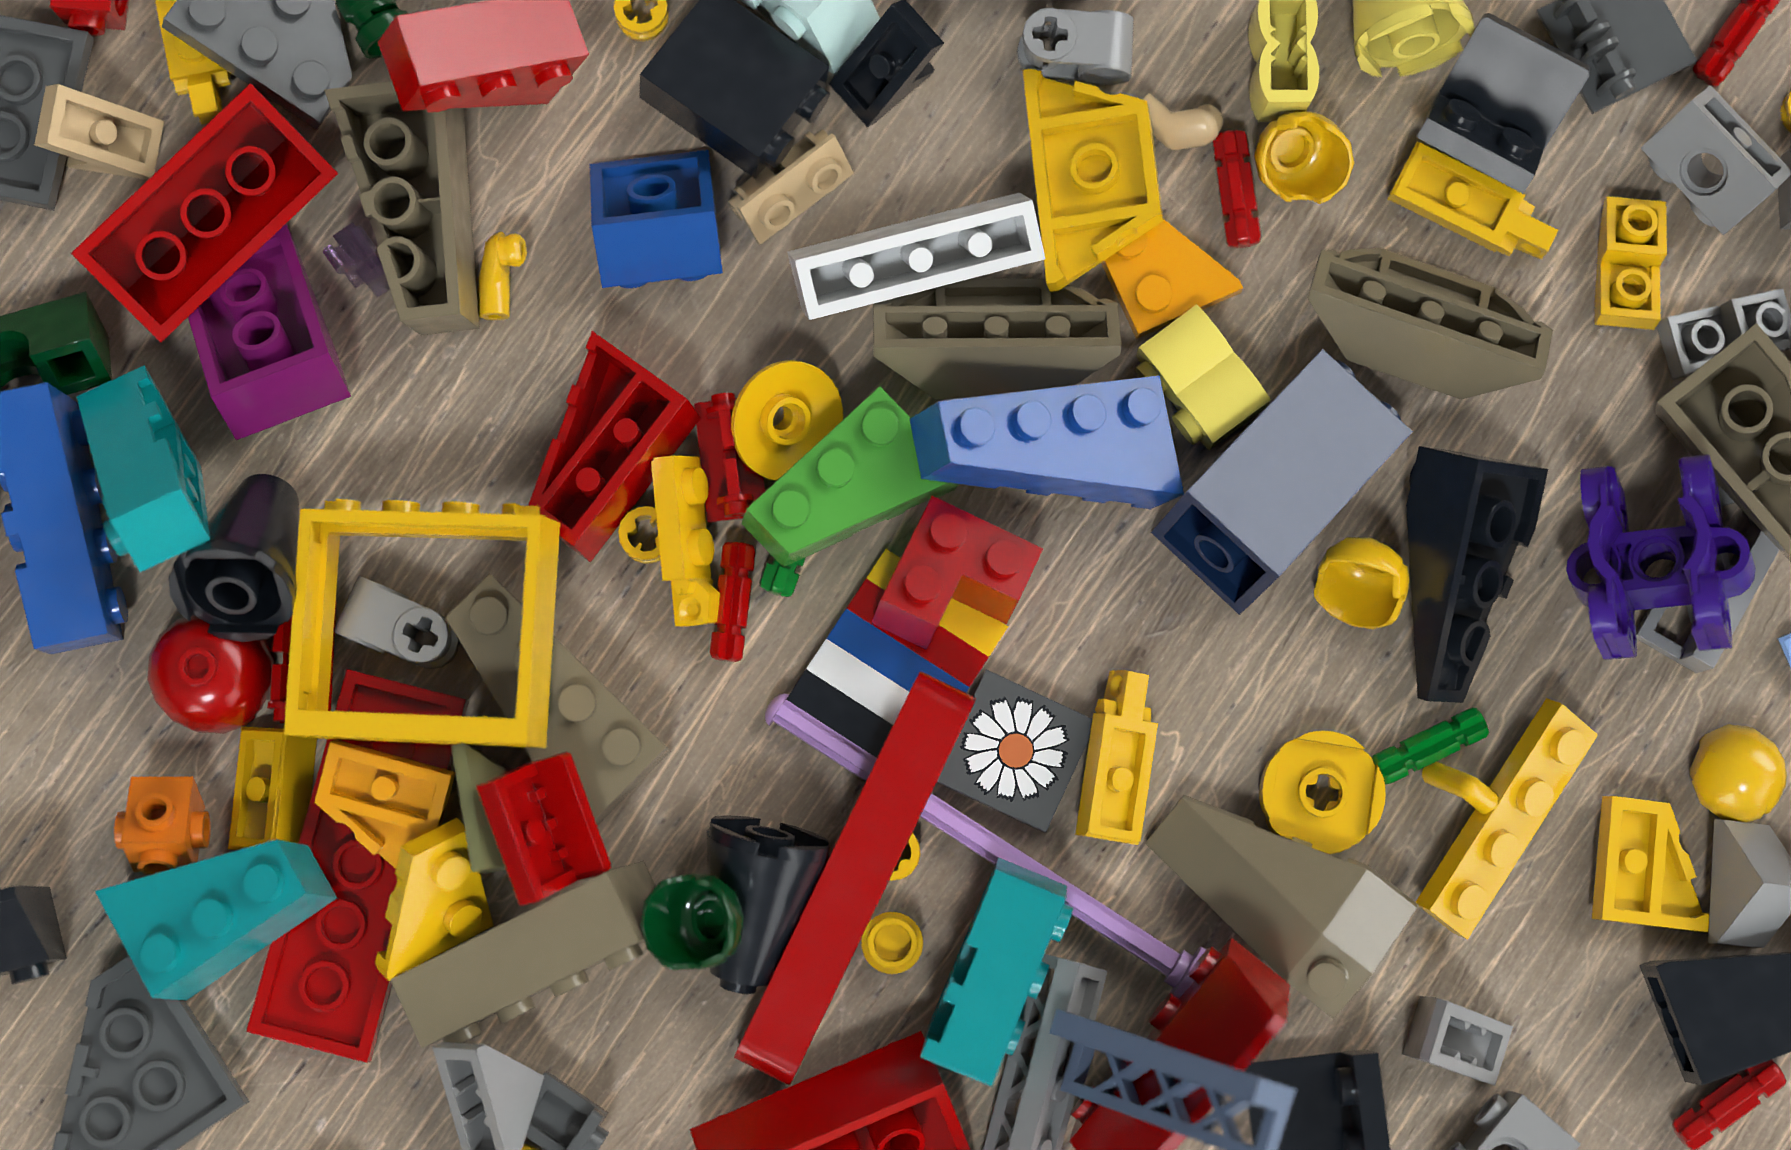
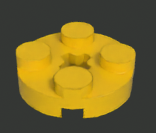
(1349, 771)

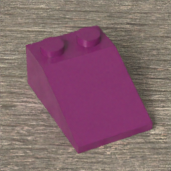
(267, 342)

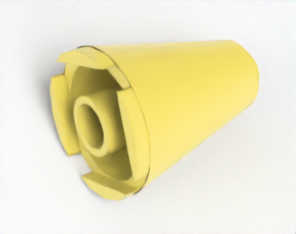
(1408, 33)

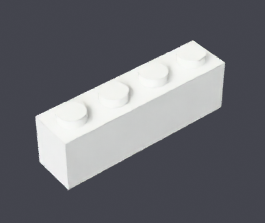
(916, 255)

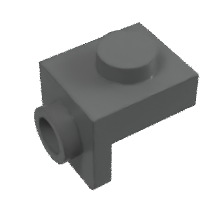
(565, 1118)

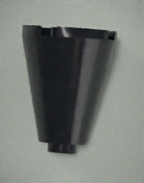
(247, 568)
(773, 881)

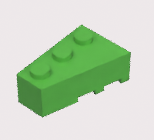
(844, 484)

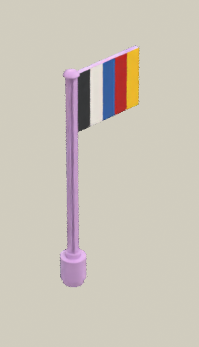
(855, 695)

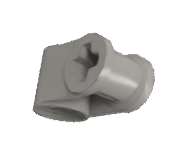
(1087, 45)
(390, 623)

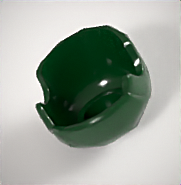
(691, 922)

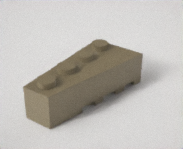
(417, 202)
(584, 718)
(526, 956)

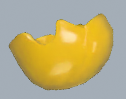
(1304, 157)
(1362, 583)
(1738, 773)

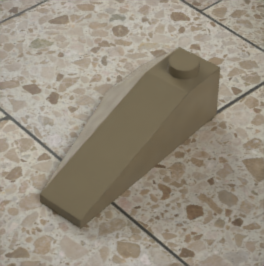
(1742, 418)
(1298, 908)

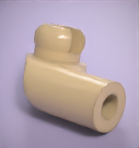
(1184, 128)

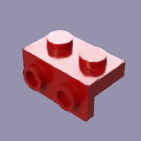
(543, 827)

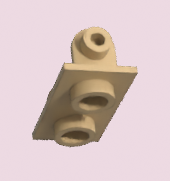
(808, 174)

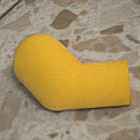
(494, 277)

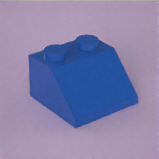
(654, 219)

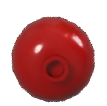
(209, 679)

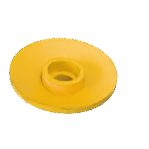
(810, 412)

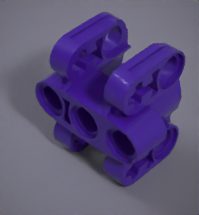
(1625, 556)

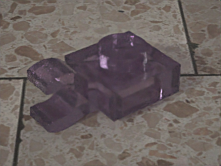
(357, 259)

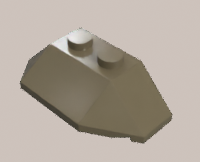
(1426, 323)
(995, 336)

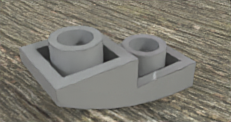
(1701, 334)

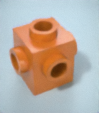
(162, 824)

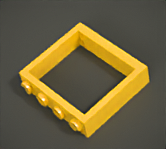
(315, 614)

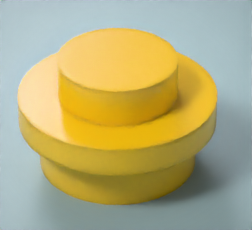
(892, 942)

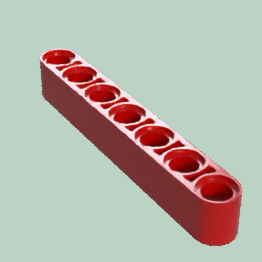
(855, 878)

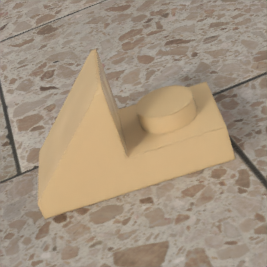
(98, 133)

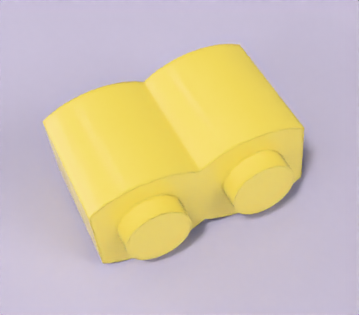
(1285, 59)
(1202, 378)

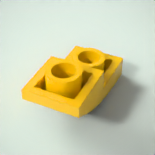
(1629, 263)

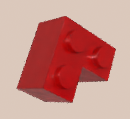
(954, 559)

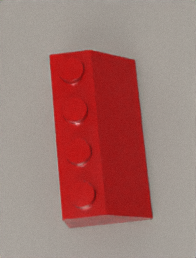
(204, 213)
(1222, 1017)
(865, 1104)

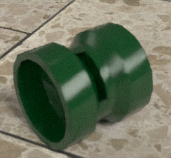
(370, 20)

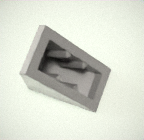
(1748, 884)
(1457, 1039)
(487, 1095)

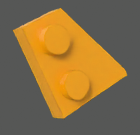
(1166, 277)
(382, 796)

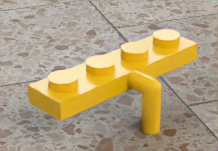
(1503, 816)

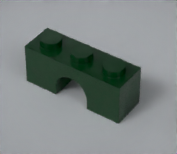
(58, 342)

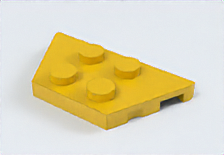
(1089, 173)

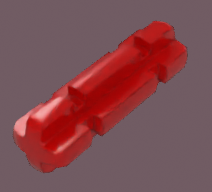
(1732, 40)
(1236, 189)
(734, 600)
(1728, 1104)

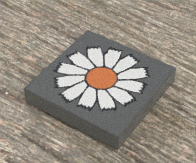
(1016, 751)

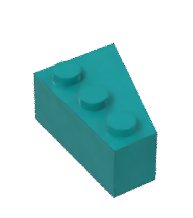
(144, 471)
(213, 913)
(996, 972)

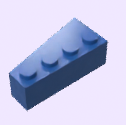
(57, 522)

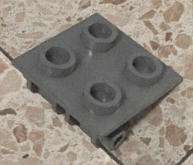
(1622, 42)

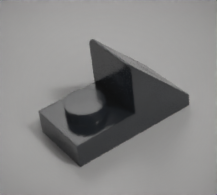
(887, 63)

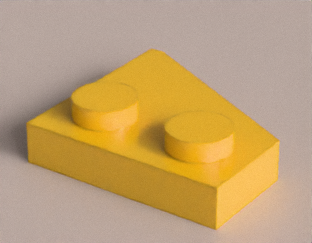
(1643, 868)
(434, 900)

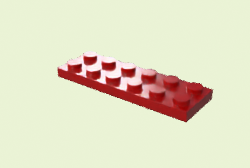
(323, 973)

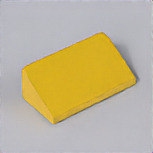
(271, 787)

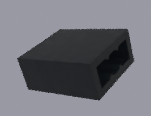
(735, 84)

